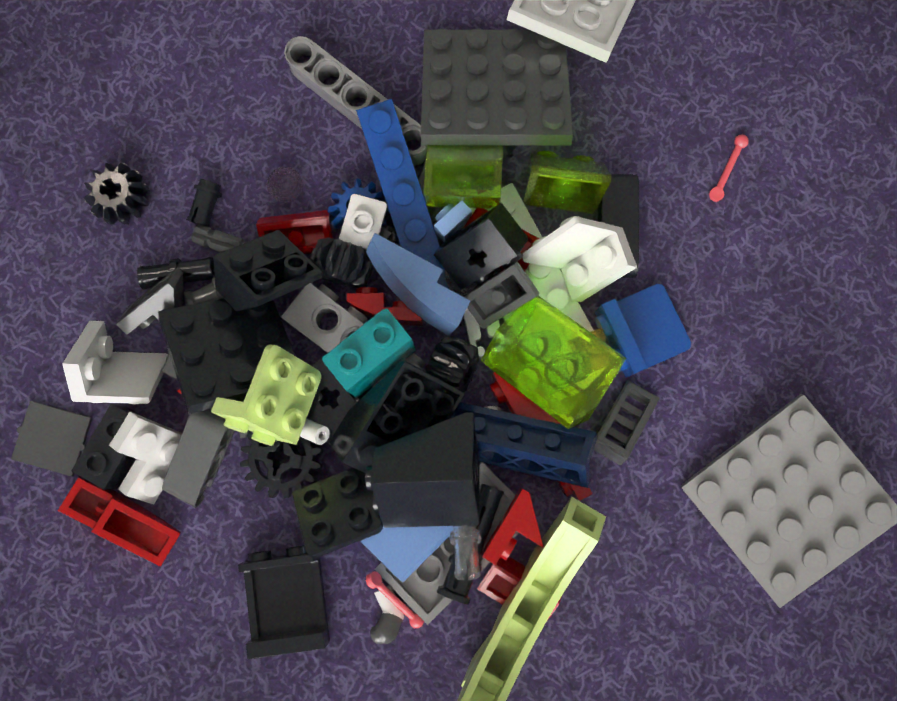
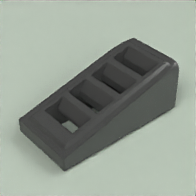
(612, 450)

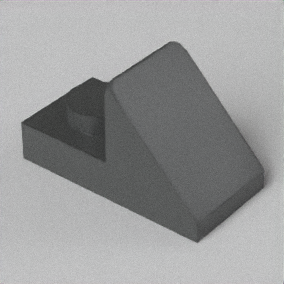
(500, 295)
(162, 296)

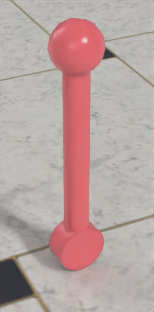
(717, 193)
(374, 580)

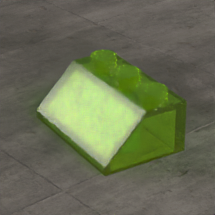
(553, 361)

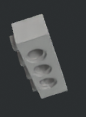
(313, 304)

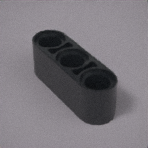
(621, 209)

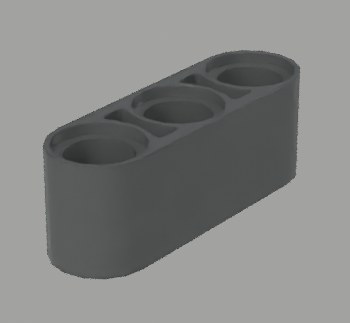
(197, 457)

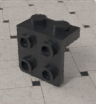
(336, 512)

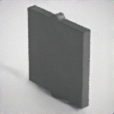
(51, 438)

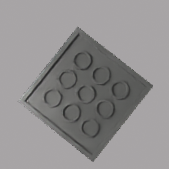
(494, 89)

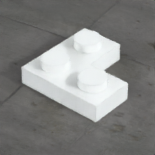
(153, 449)

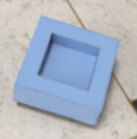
(451, 219)

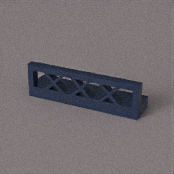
(532, 445)

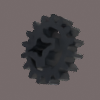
(277, 475)

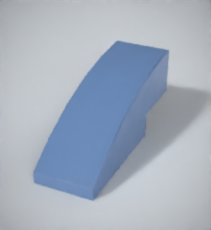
(416, 284)

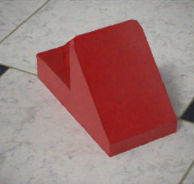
(519, 518)

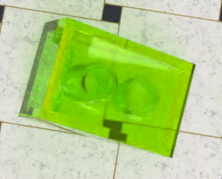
(565, 183)

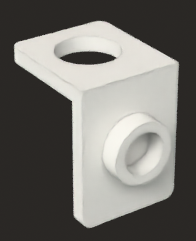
(362, 220)

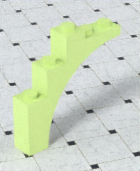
(532, 602)

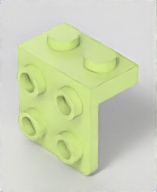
(275, 400)

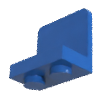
(643, 328)

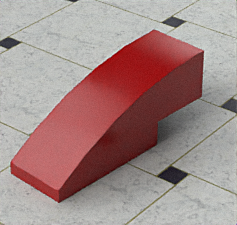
(120, 521)

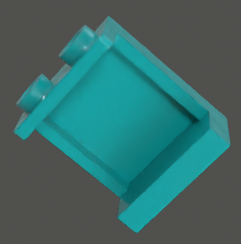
(369, 353)

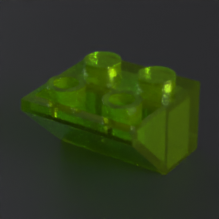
(463, 175)

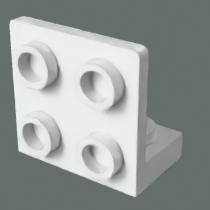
(587, 254)
(102, 375)

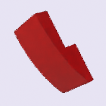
(370, 303)

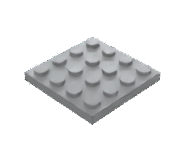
(792, 500)

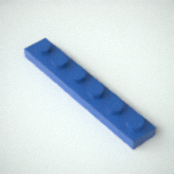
(399, 182)

